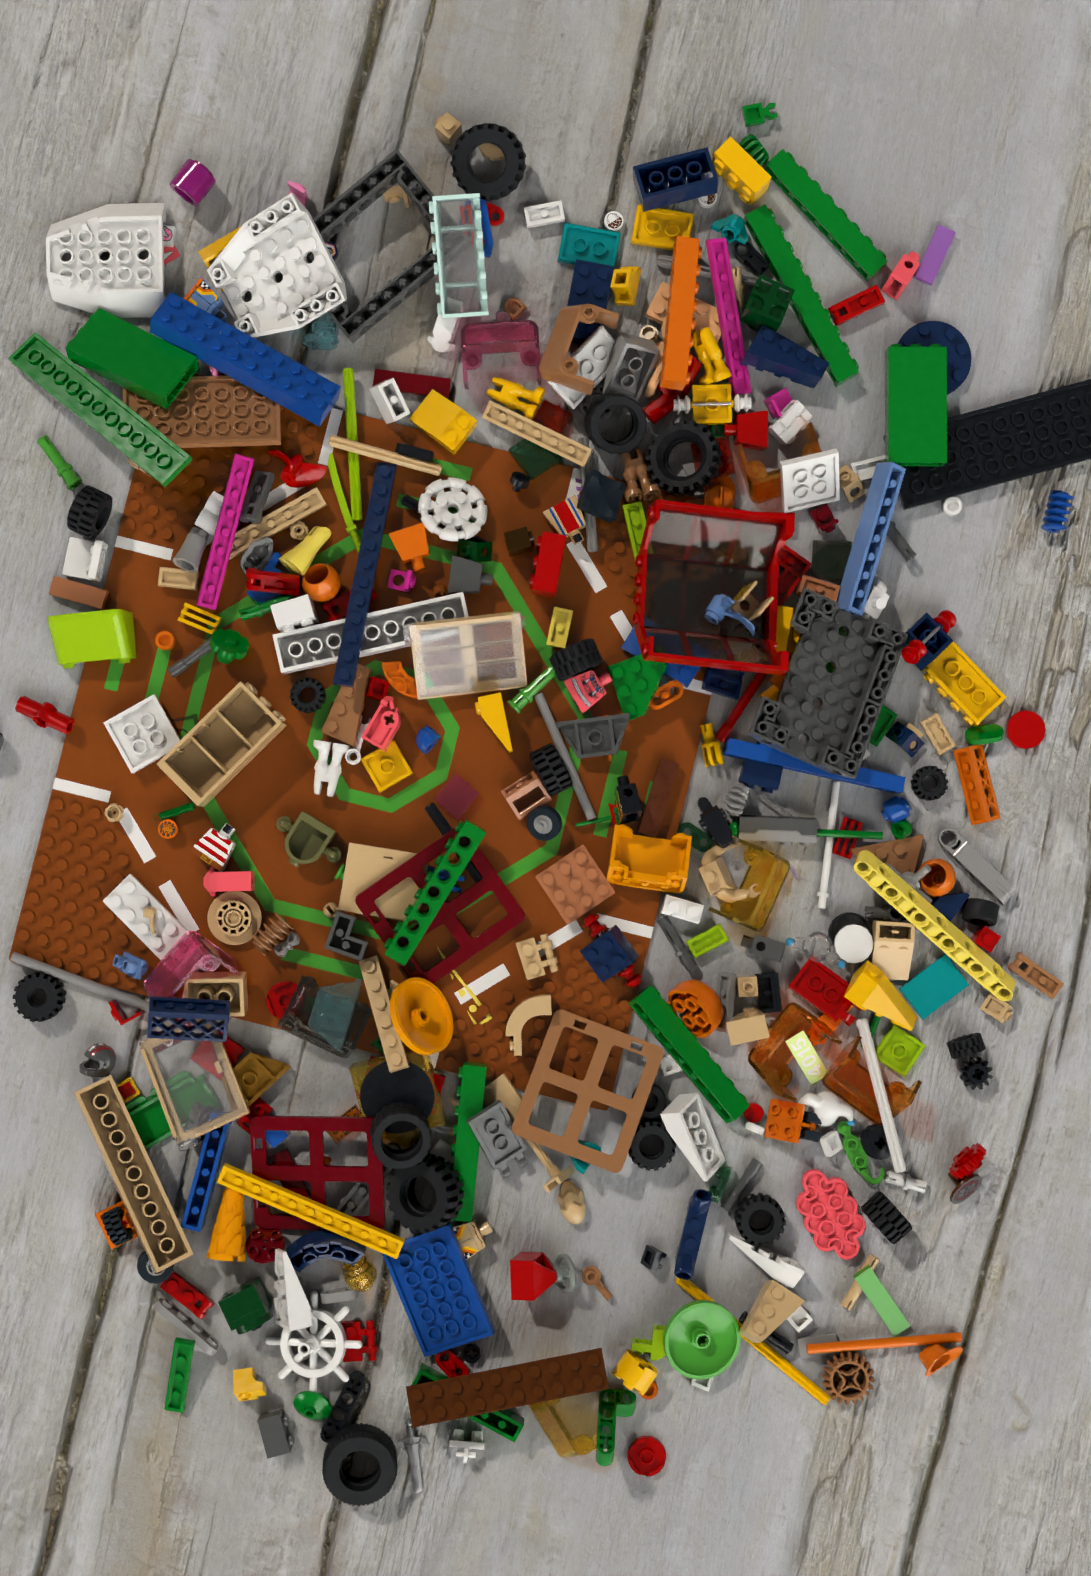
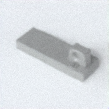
(726, 992)

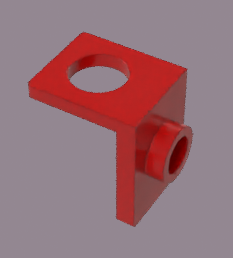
(118, 1014)
(258, 1107)

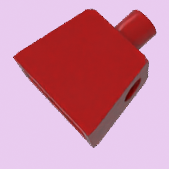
(749, 430)

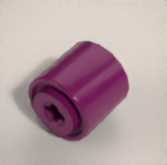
(192, 182)

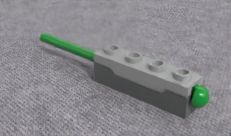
(789, 830)

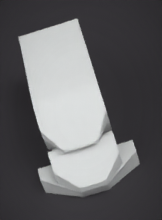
(444, 334)

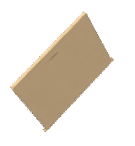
(366, 866)

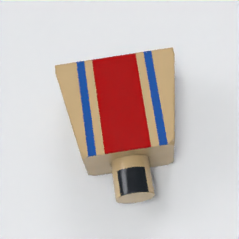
(566, 519)

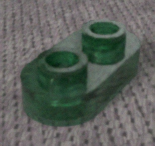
(697, 834)
(722, 1176)

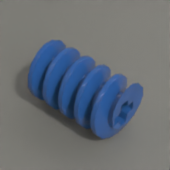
(1056, 511)

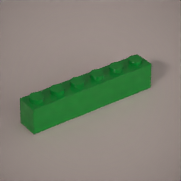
(502, 1422)

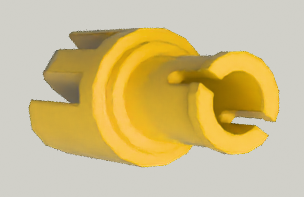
(710, 747)

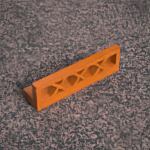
(974, 785)

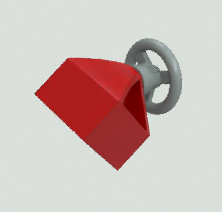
(534, 1274)

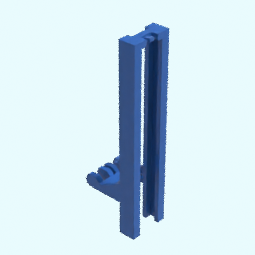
(768, 755)

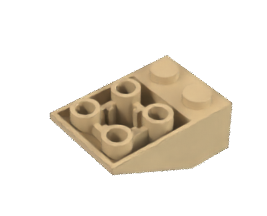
(893, 948)

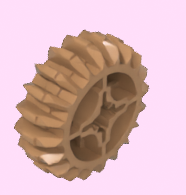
(852, 1370)

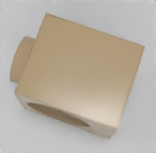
(746, 986)

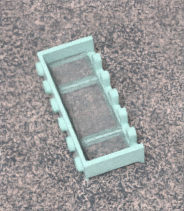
(459, 255)

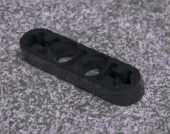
(344, 1407)

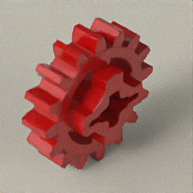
(967, 1161)

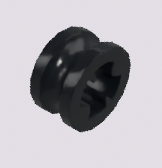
(475, 1348)

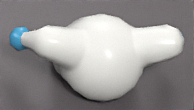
(827, 1107)

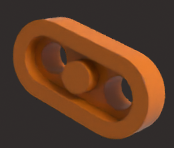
(665, 696)

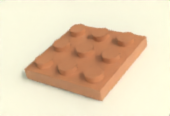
(575, 884)

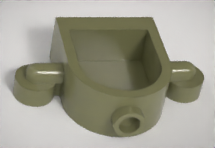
(308, 839)

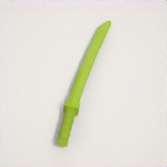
(351, 528)

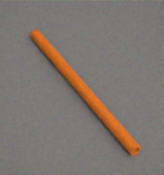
(883, 1343)

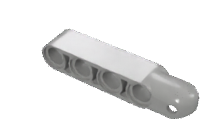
(976, 865)

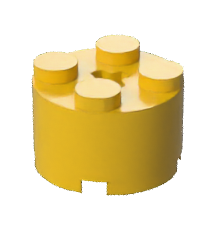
(635, 1372)

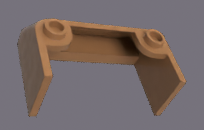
(555, 363)

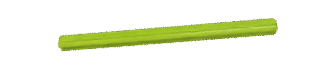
(353, 458)

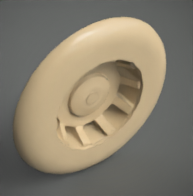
(234, 917)

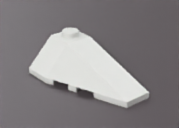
(779, 1267)
(290, 1305)

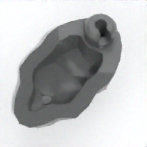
(257, 554)

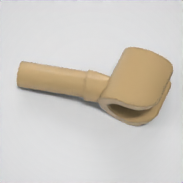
(150, 912)

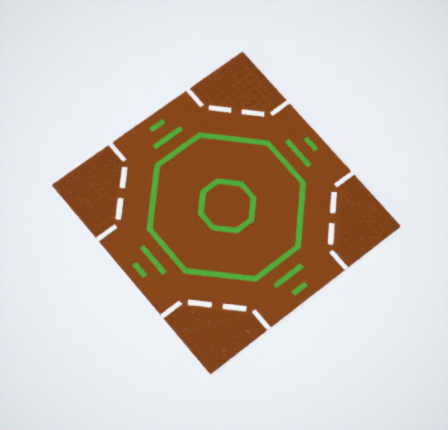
(87, 856)

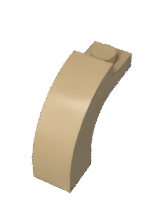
(528, 1008)

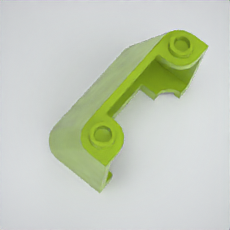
(93, 637)

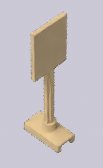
(503, 1090)

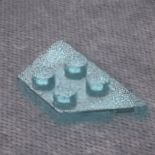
(334, 1011)

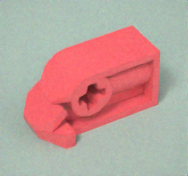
(378, 730)
(228, 881)

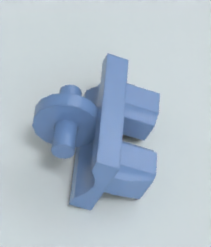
(131, 965)

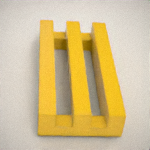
(184, 612)

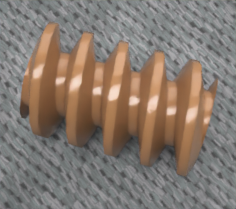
(271, 933)

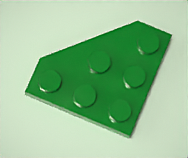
(636, 683)

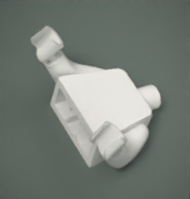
(876, 600)

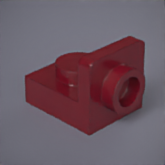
(823, 519)

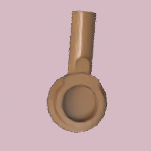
(591, 1276)

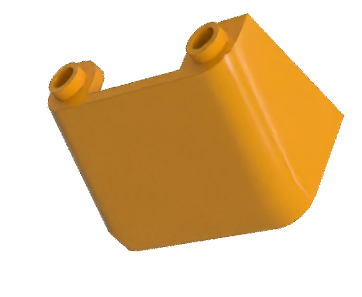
(649, 861)

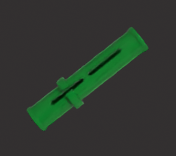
(262, 608)

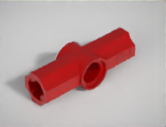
(45, 715)

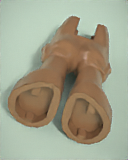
(634, 470)

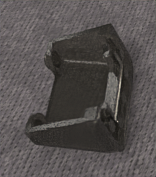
(298, 1011)

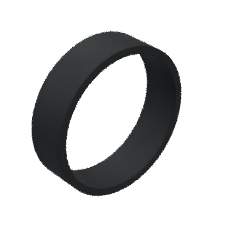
(845, 914)

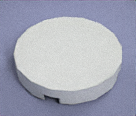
(853, 943)

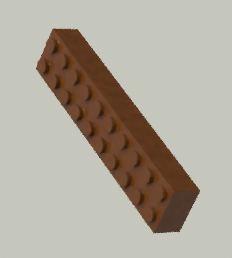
(507, 1387)

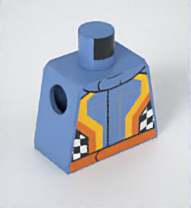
(206, 298)

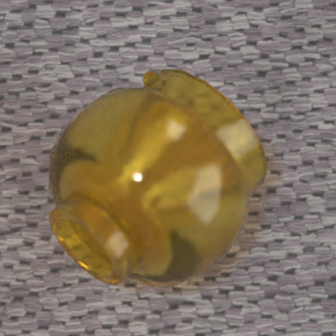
(361, 1276)

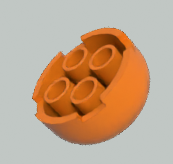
(703, 1004)

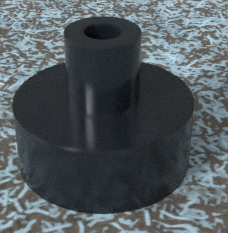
(519, 481)

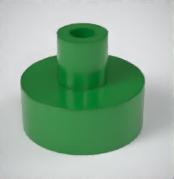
(901, 829)

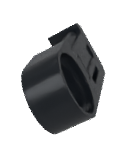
(752, 259)
(415, 452)

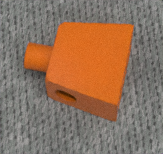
(412, 545)

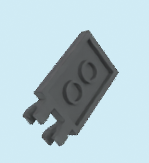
(495, 1136)

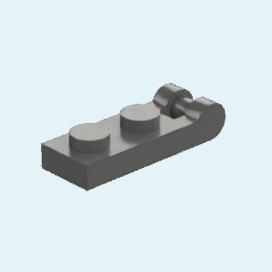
(257, 497)

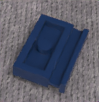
(723, 682)

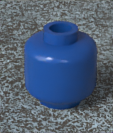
(896, 809)

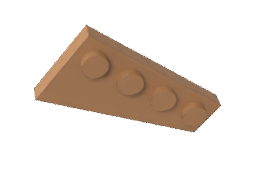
(346, 711)

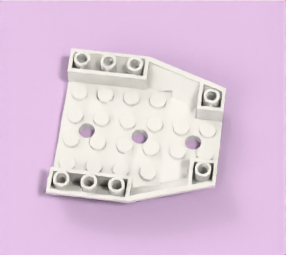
(273, 244)
(123, 282)

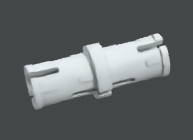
(906, 1181)

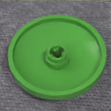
(701, 1339)

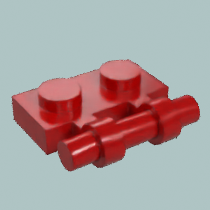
(354, 1332)

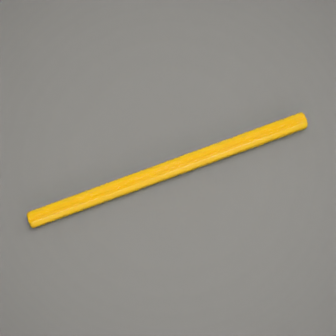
(765, 1349)

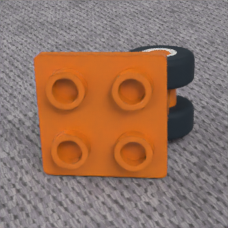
(786, 1119)

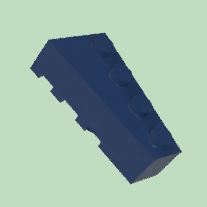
(784, 358)

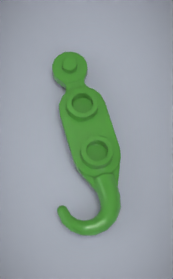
(857, 1154)

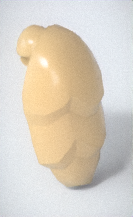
(571, 1203)

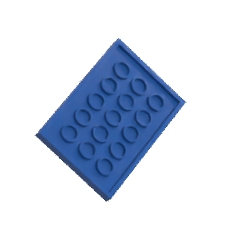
(439, 1291)

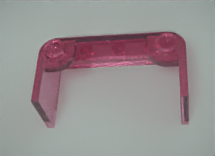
(499, 338)
(181, 962)

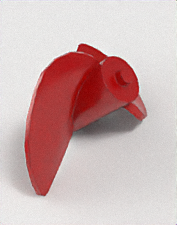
(297, 472)

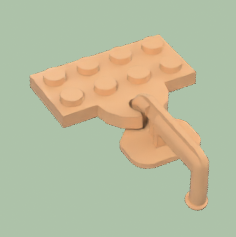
(705, 316)

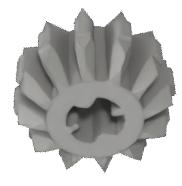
(736, 799)

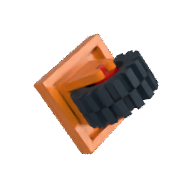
(116, 1224)

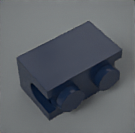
(760, 775)

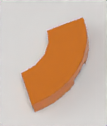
(399, 678)

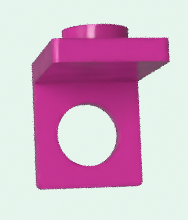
(778, 402)
(409, 580)

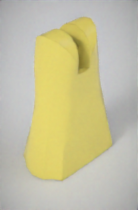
(302, 555)

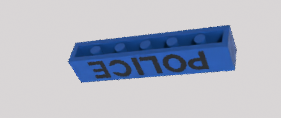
(205, 1178)

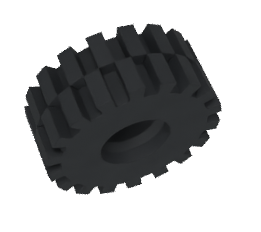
(53, 1000)

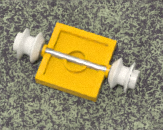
(712, 404)

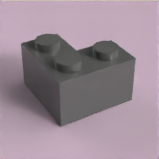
(341, 938)

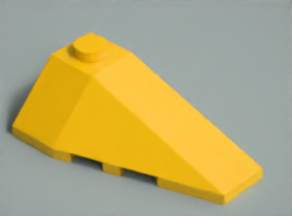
(875, 992)

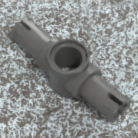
(882, 912)

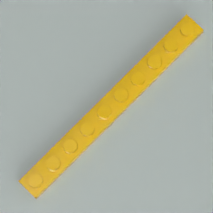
(311, 1211)

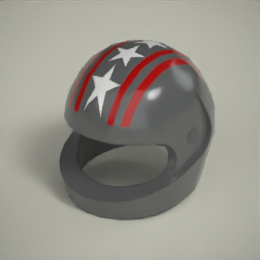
(101, 1058)

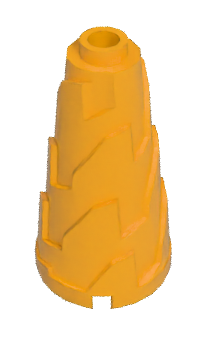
(229, 1230)

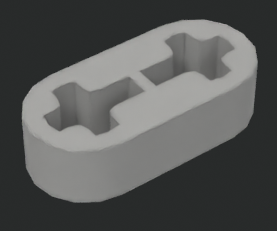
(338, 1295)

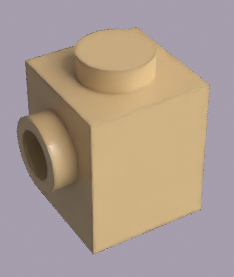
(448, 128)

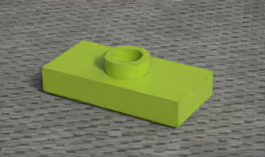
(707, 940)

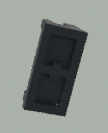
(768, 992)

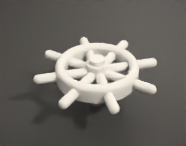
(313, 1344)

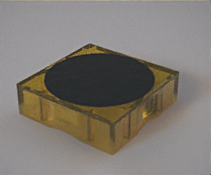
(414, 1085)

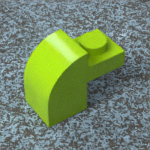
(653, 1346)

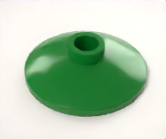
(312, 1405)

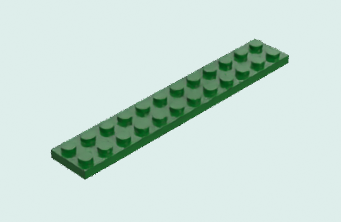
(100, 409)

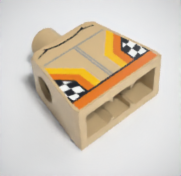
(471, 1236)

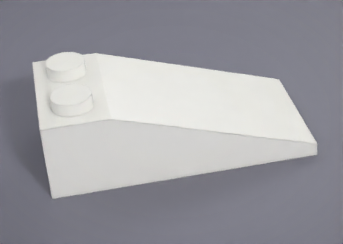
(693, 1133)

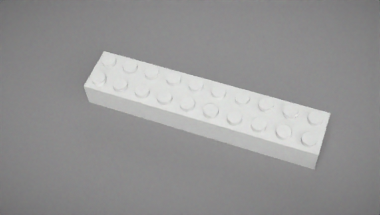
(383, 632)

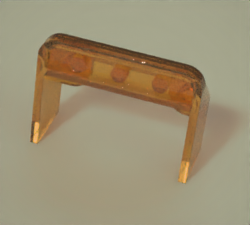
(764, 485)
(772, 1055)
(854, 1085)

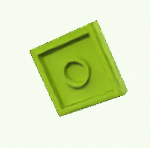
(899, 1050)

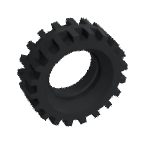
(513, 155)
(662, 447)

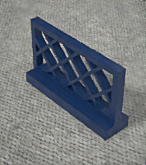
(188, 1010)

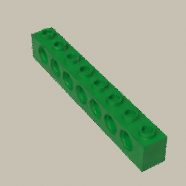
(402, 953)

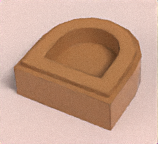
(514, 308)

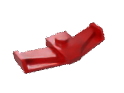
(664, 403)

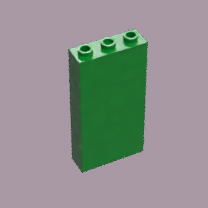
(132, 358)
(916, 405)

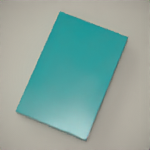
(588, 245)
(934, 986)

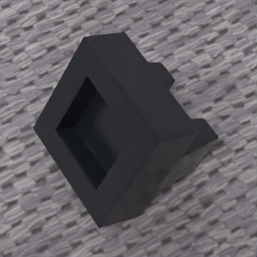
(652, 1257)

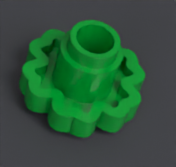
(228, 645)

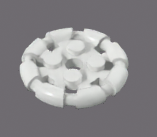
(455, 499)

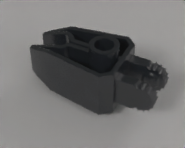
(714, 822)

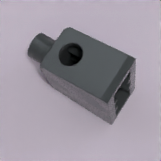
(467, 576)
(773, 949)

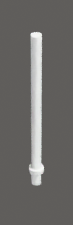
(828, 846)

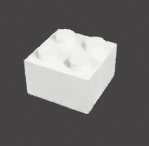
(294, 613)

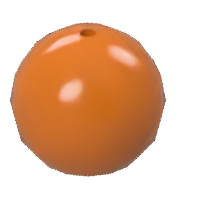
(321, 582)
(939, 869)

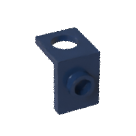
(904, 737)

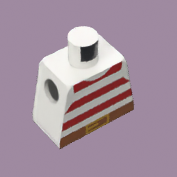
(216, 847)

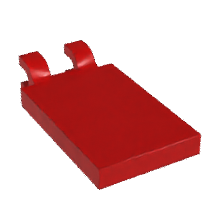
(823, 991)

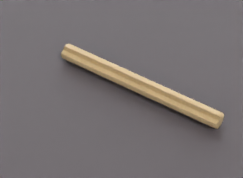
(385, 455)

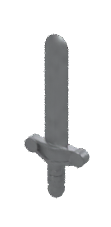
(412, 1442)

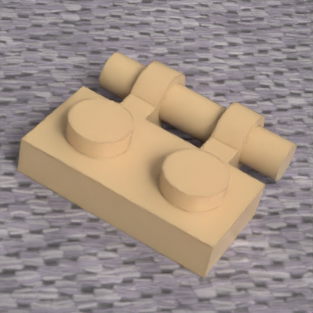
(531, 958)

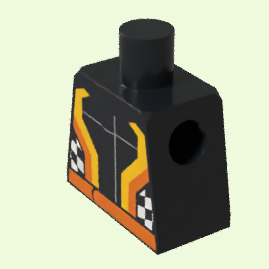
(628, 807)

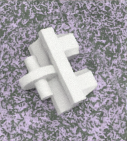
(458, 1442)

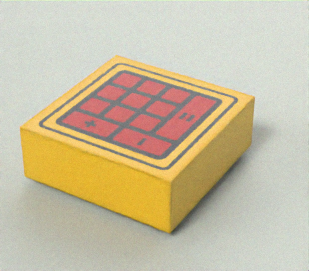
(128, 1089)

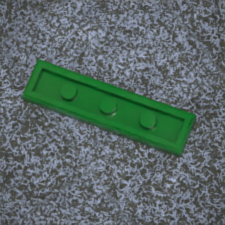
(179, 1375)

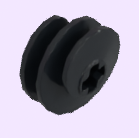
(869, 1136)

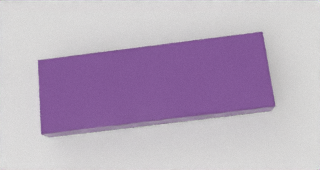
(934, 255)

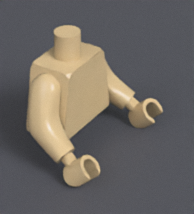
(718, 878)

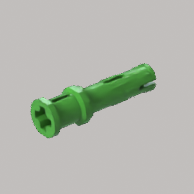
(64, 469)
(526, 695)

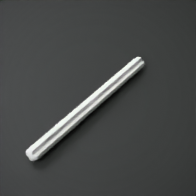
(881, 1095)

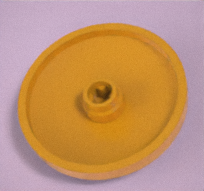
(421, 1016)

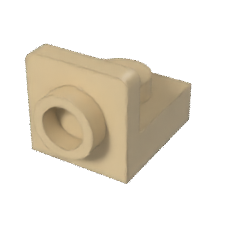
(395, 193)
(996, 1008)

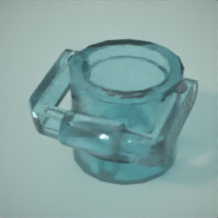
(322, 336)

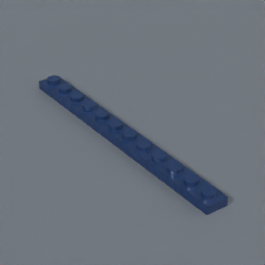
(364, 575)

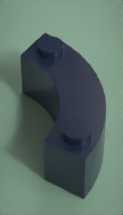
(324, 1245)

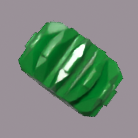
(754, 149)

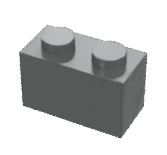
(275, 1433)

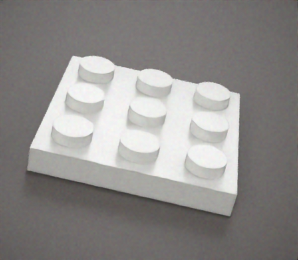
(810, 480)
(142, 733)

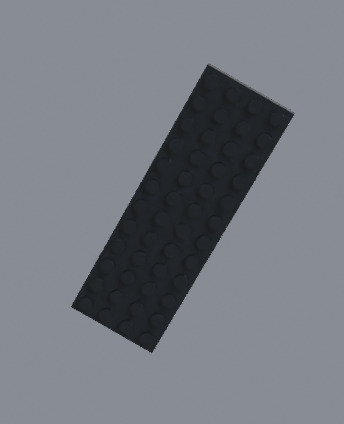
(1006, 444)

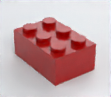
(547, 564)

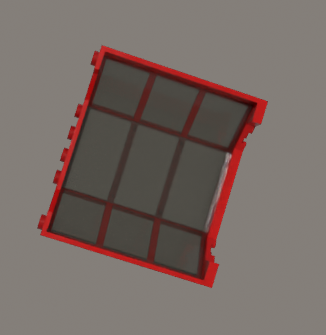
(689, 559)

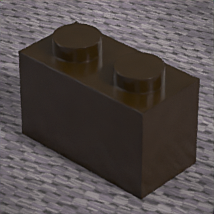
(519, 541)

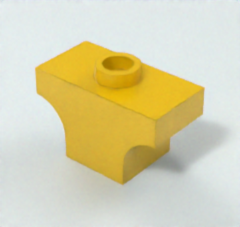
(625, 285)

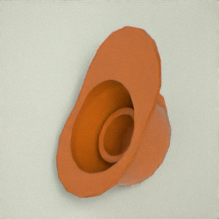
(720, 493)
(936, 1357)

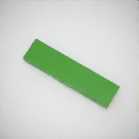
(881, 1300)

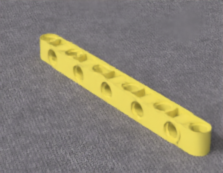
(934, 925)

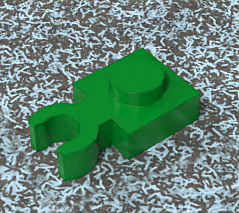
(756, 115)

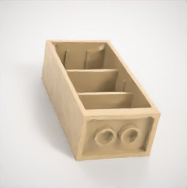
(222, 743)

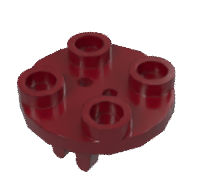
(255, 1244)

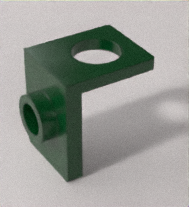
(472, 550)

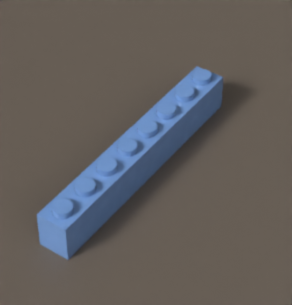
(870, 537)

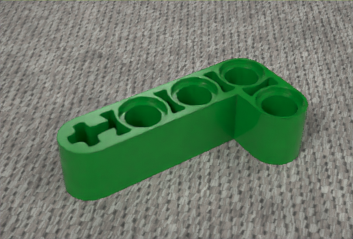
(611, 1404)

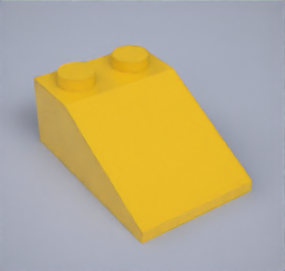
(444, 421)
(493, 713)

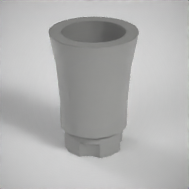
(191, 551)

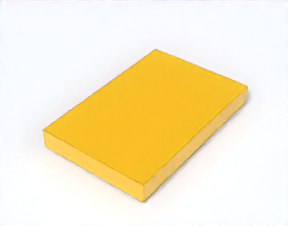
(660, 227)

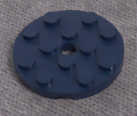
(948, 336)

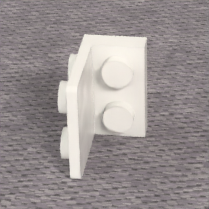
(85, 559)

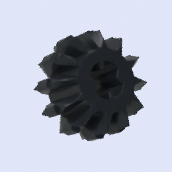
(981, 1076)

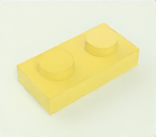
(559, 627)

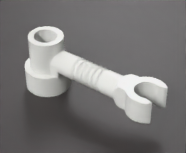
(356, 750)

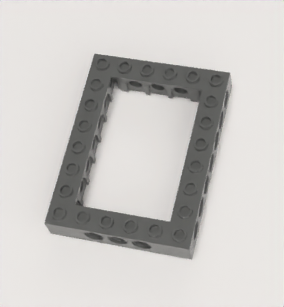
(347, 207)

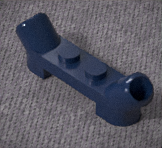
(692, 1234)

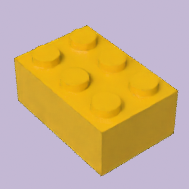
(740, 171)

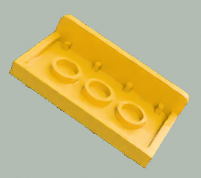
(963, 684)

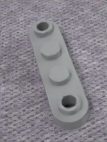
(181, 1322)

